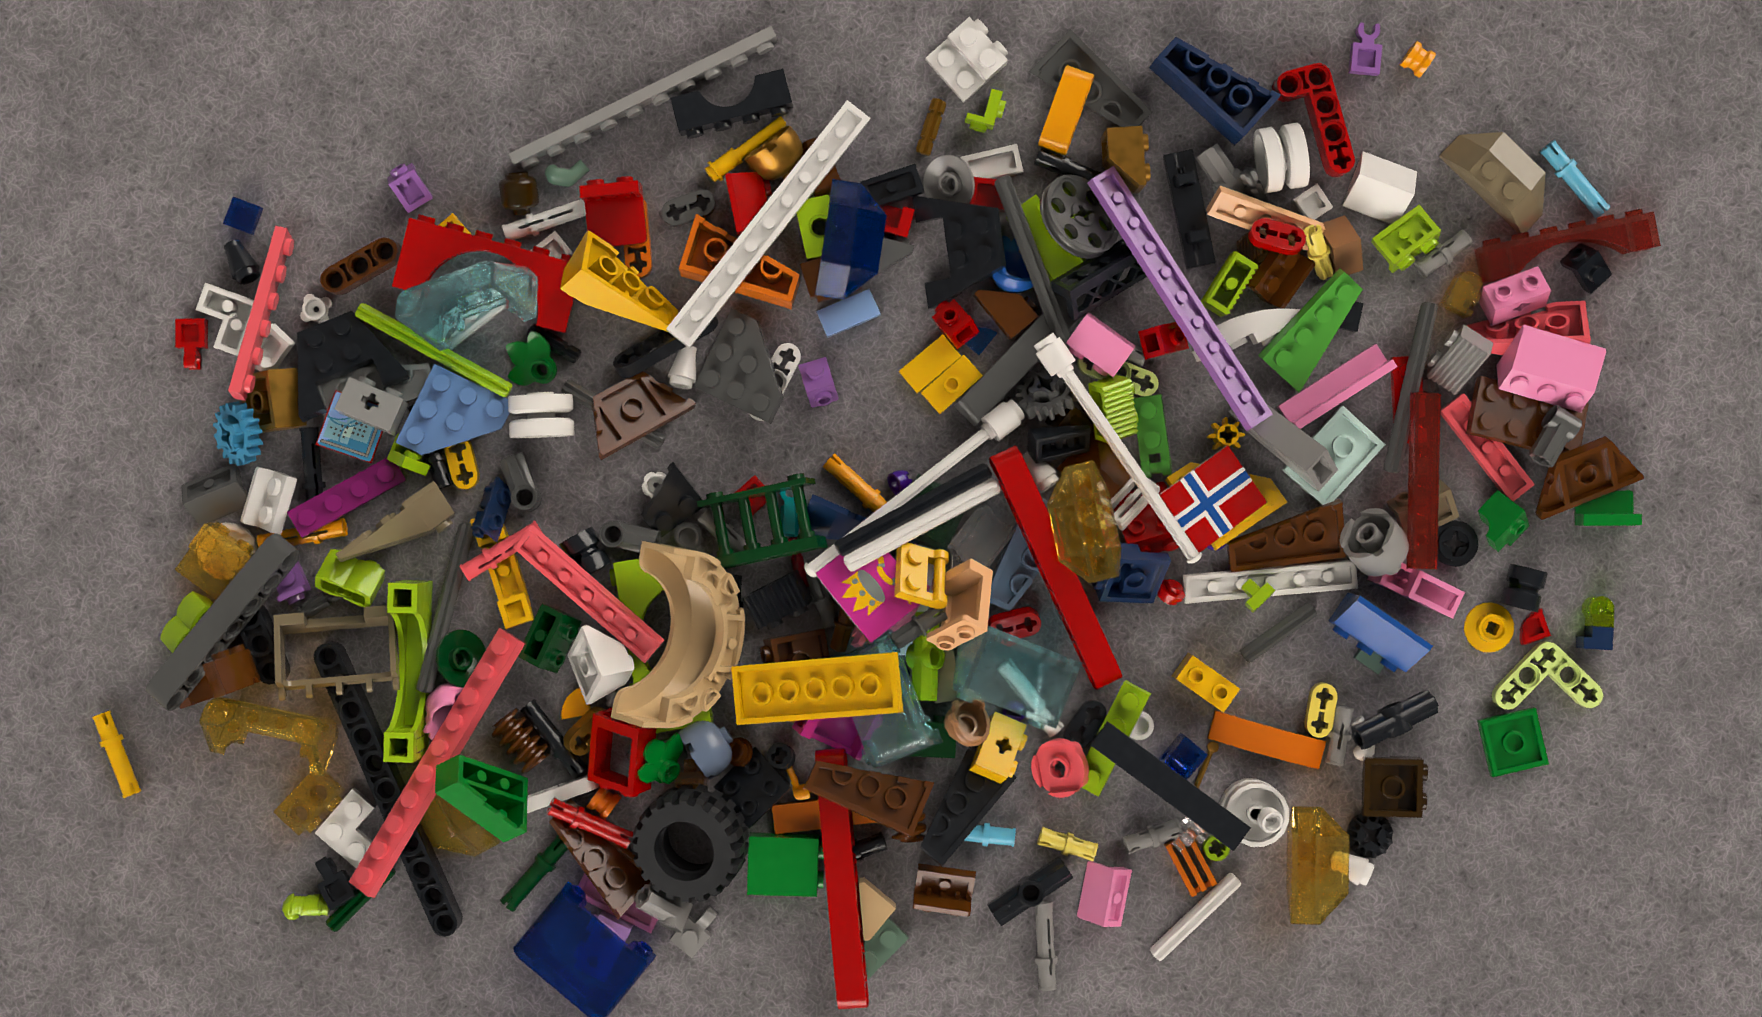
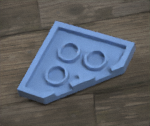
(451, 413)

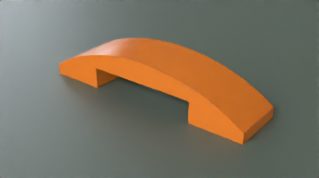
(1266, 740)

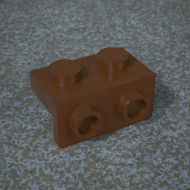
(943, 890)

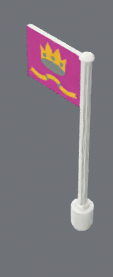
(870, 590)

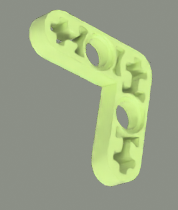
(1552, 669)

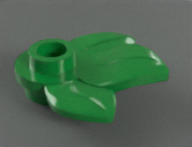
(527, 360)
(661, 760)

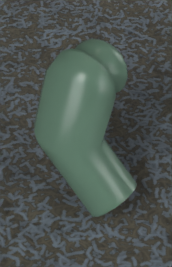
(566, 177)

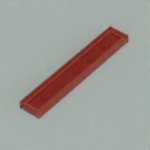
(1423, 480)

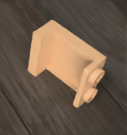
(967, 605)

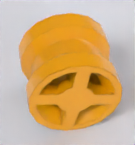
(1417, 59)

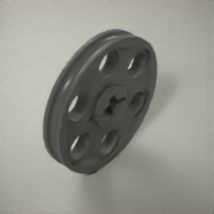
(1080, 227)

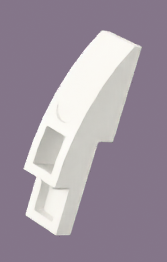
(1259, 326)

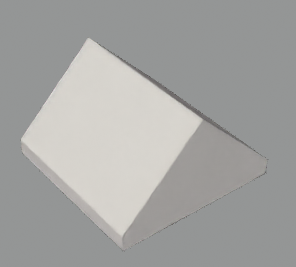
(1380, 188)

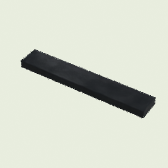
(1170, 786)

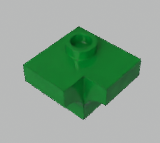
(1504, 519)

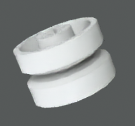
(1281, 157)
(540, 413)
(1255, 794)

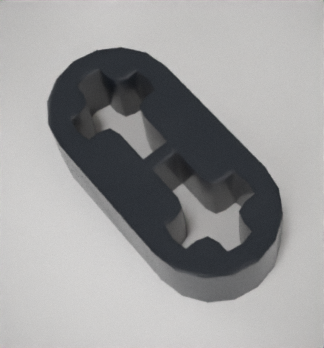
(1079, 719)

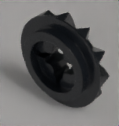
(1462, 554)
(1357, 835)

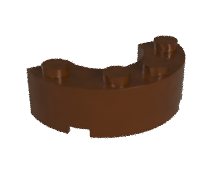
(227, 673)

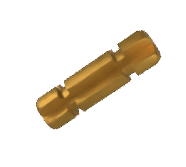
(931, 126)

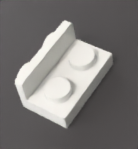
(268, 500)

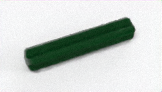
(349, 909)

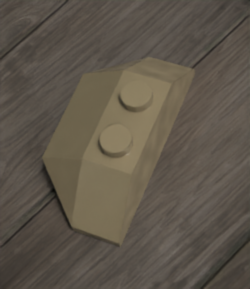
(1500, 176)

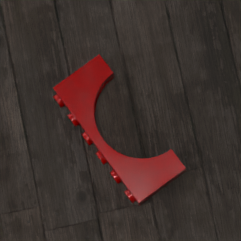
(431, 246)

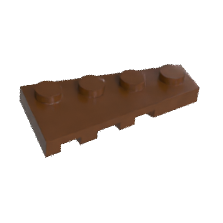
(604, 863)

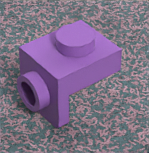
(818, 382)

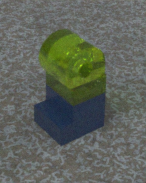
(1598, 624)

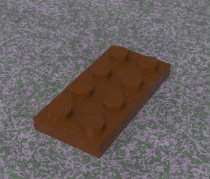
(1512, 417)

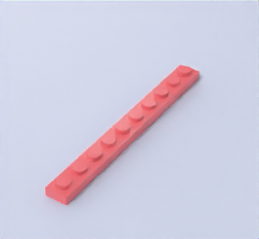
(445, 745)

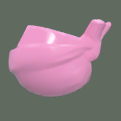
(438, 706)

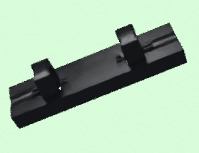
(1189, 209)

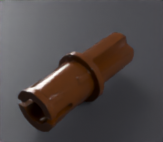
(842, 632)

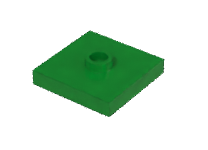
(1513, 742)

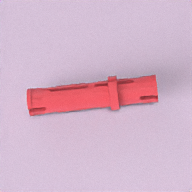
(491, 557)

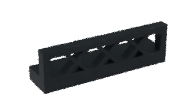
(1092, 273)

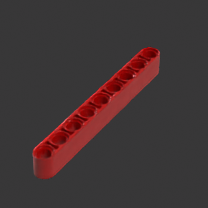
(1060, 581)
(843, 896)

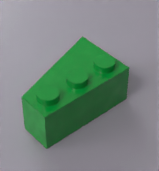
(485, 794)

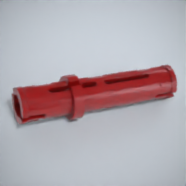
(579, 818)

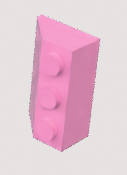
(1550, 368)

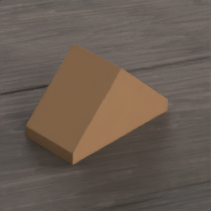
(1344, 245)

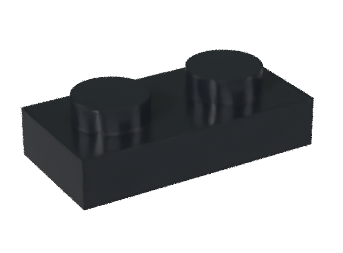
(894, 185)

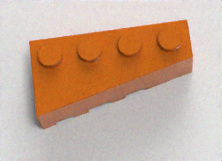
(767, 280)

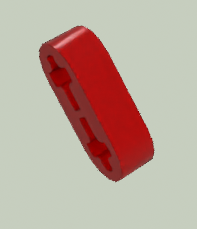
(1277, 236)
(1013, 622)

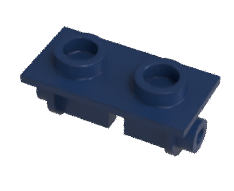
(495, 505)

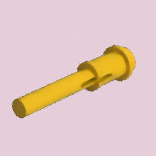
(733, 158)

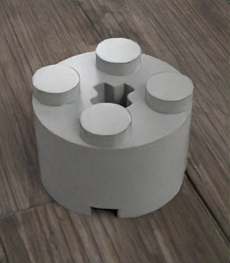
(1375, 543)

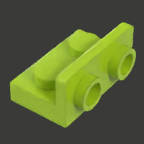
(1407, 239)

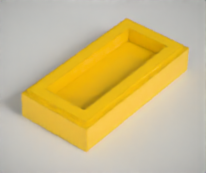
(929, 363)

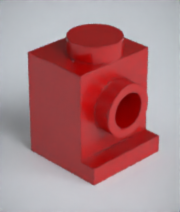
(955, 323)

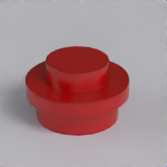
(1171, 592)

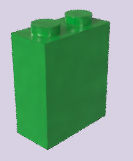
(784, 864)

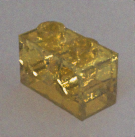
(306, 797)

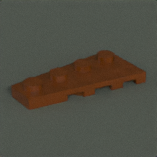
(1295, 540)
(877, 796)

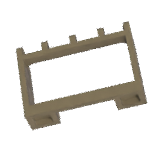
(298, 623)

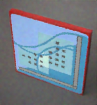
(348, 435)

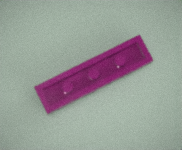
(346, 497)

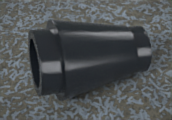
(241, 263)

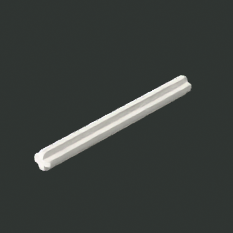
(921, 524)

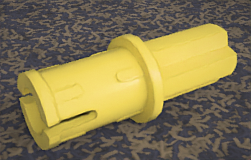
(1318, 251)

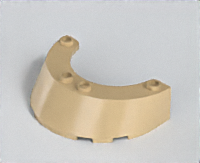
(701, 644)

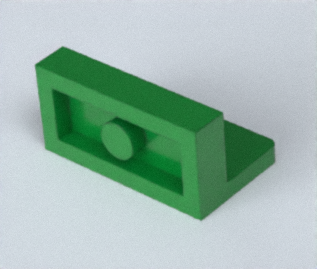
(1608, 510)

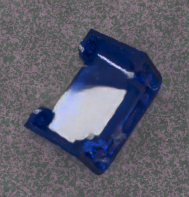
(582, 954)

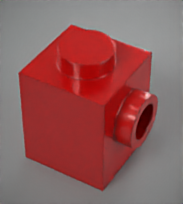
(1162, 340)

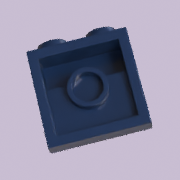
(1138, 577)

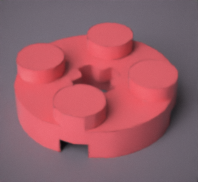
(1075, 764)

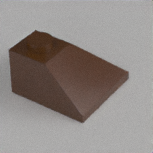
(1108, 464)

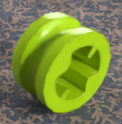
(1211, 854)

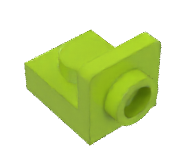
(407, 459)

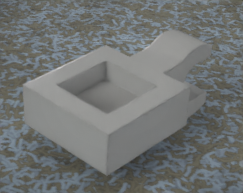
(694, 932)

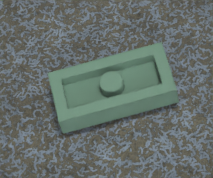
(883, 945)

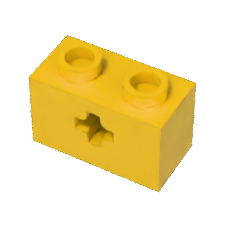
(1205, 682)
(988, 760)

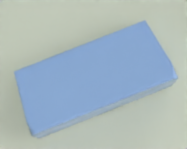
(848, 313)

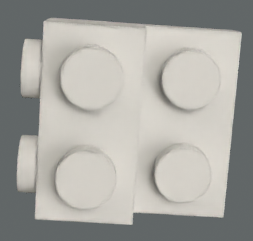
(968, 58)

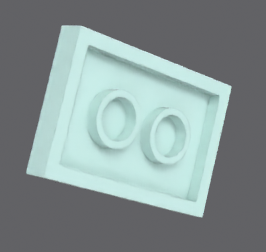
(1349, 446)

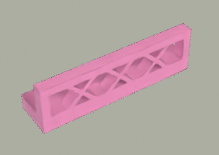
(1336, 386)

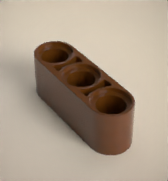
(348, 266)

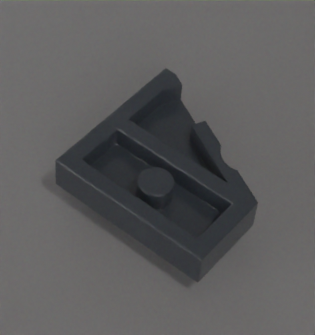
(671, 502)

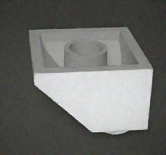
(599, 663)

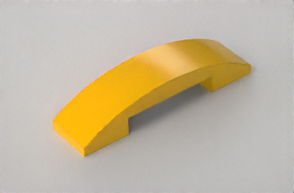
(508, 585)

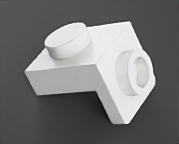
(275, 348)

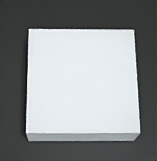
(1312, 203)

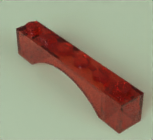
(1624, 235)

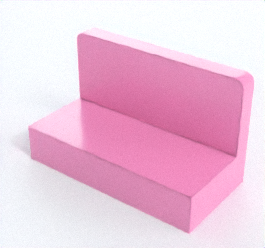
(1104, 894)

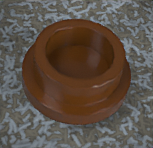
(741, 751)

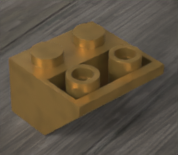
(1125, 151)

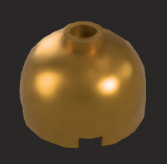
(776, 155)

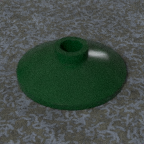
(468, 650)

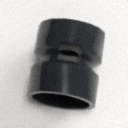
(585, 552)
(1524, 587)

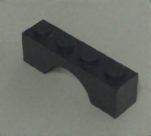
(767, 96)

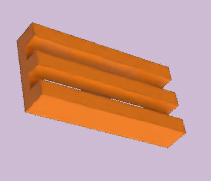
(1202, 886)

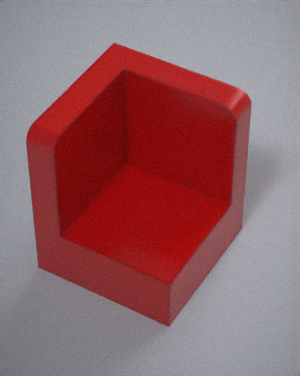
(898, 220)

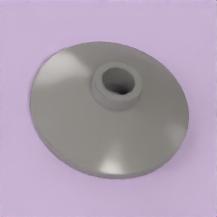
(939, 178)

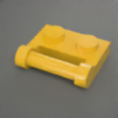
(912, 575)

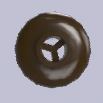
(519, 192)

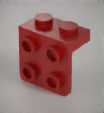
(615, 210)
(1148, 529)

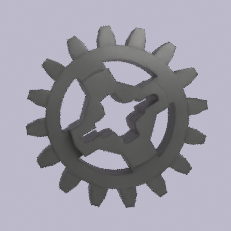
(1044, 395)

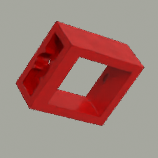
(600, 754)

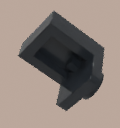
(1587, 266)

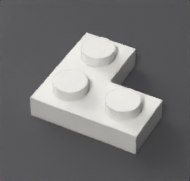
(342, 825)

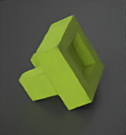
(1256, 594)

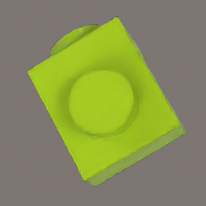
(994, 109)

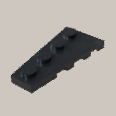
(961, 809)

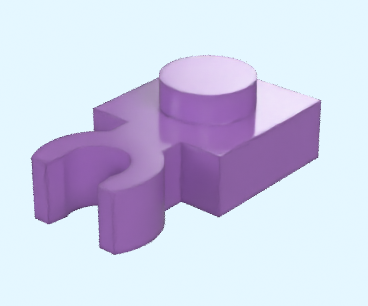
(1365, 56)

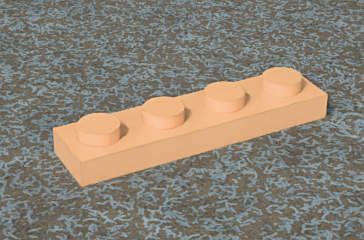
(1245, 210)

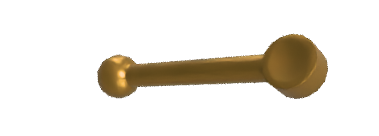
(1212, 747)

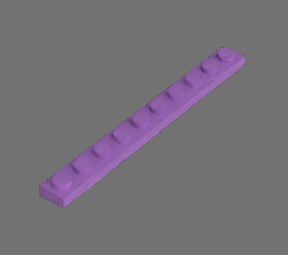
(1180, 298)

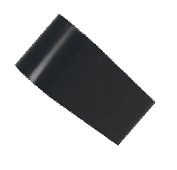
(262, 659)

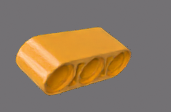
(1066, 110)

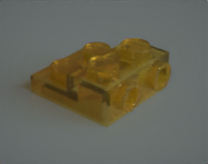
(214, 558)

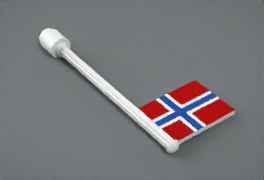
(1195, 507)

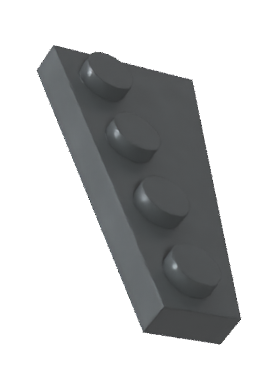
(1107, 93)

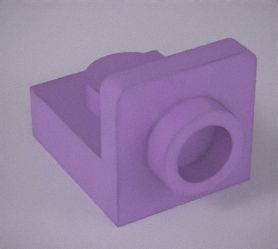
(408, 187)
(293, 586)

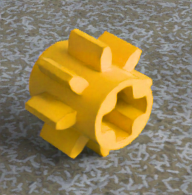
(1230, 429)

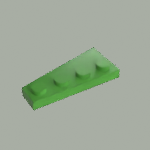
(1308, 334)

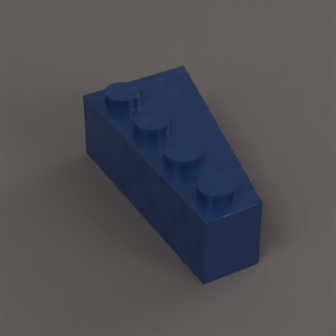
(1213, 89)

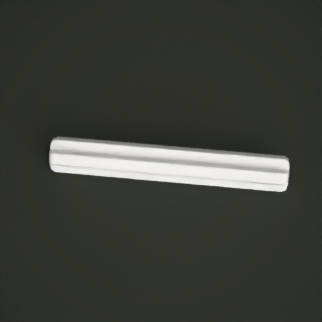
(1195, 916)

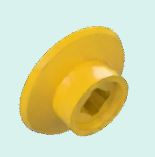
(1477, 622)

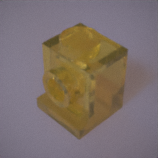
(1462, 294)

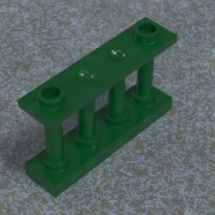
(780, 545)

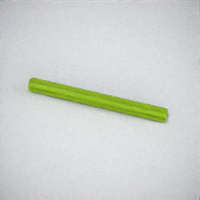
(446, 357)

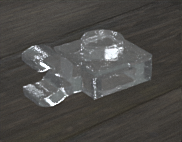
(1191, 832)

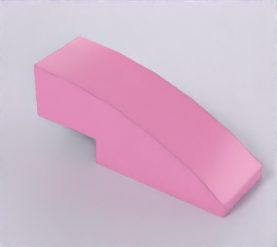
(1422, 589)

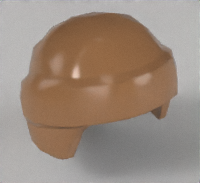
(967, 722)

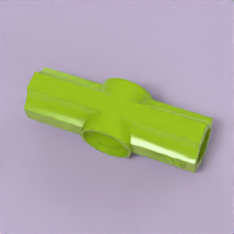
(925, 660)

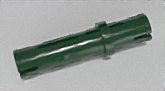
(544, 863)

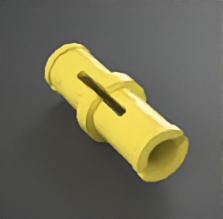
(1067, 844)

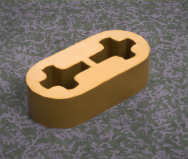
(582, 729)

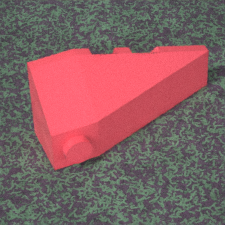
(1560, 318)

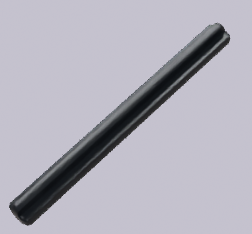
(912, 509)

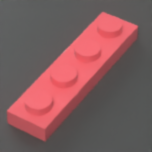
(1489, 454)

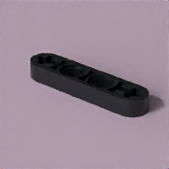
(639, 357)

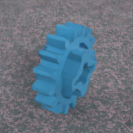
(238, 433)

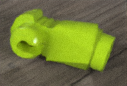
(304, 906)

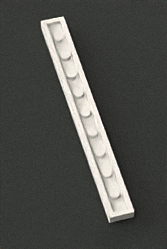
(768, 224)

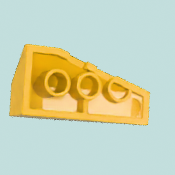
(606, 283)

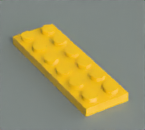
(817, 688)

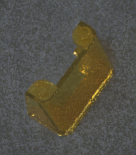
(231, 719)

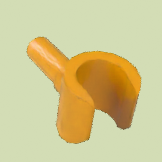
(798, 791)

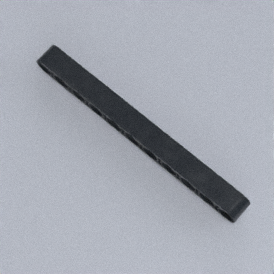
(376, 777)

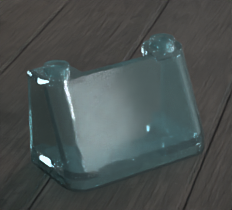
(442, 304)
(1015, 676)
(894, 735)

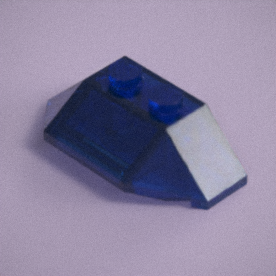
(850, 240)

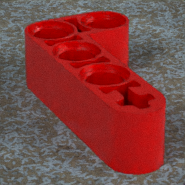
(1320, 121)

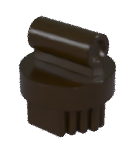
(1250, 251)

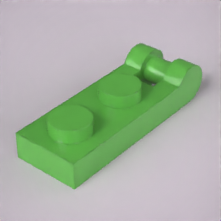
(1152, 435)

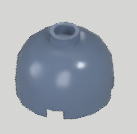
(708, 746)

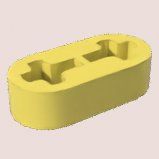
(1313, 710)

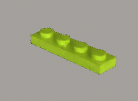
(1124, 716)

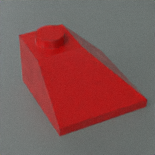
(747, 196)

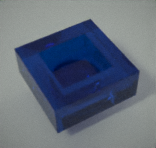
(243, 215)

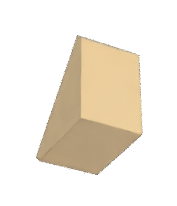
(875, 908)

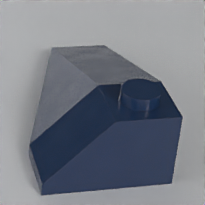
(833, 520)

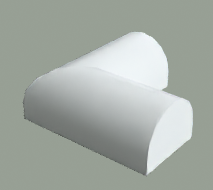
(234, 312)

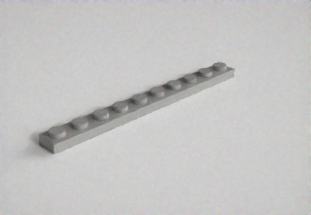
(633, 104)

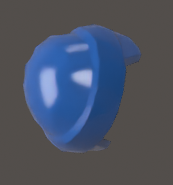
(1014, 276)

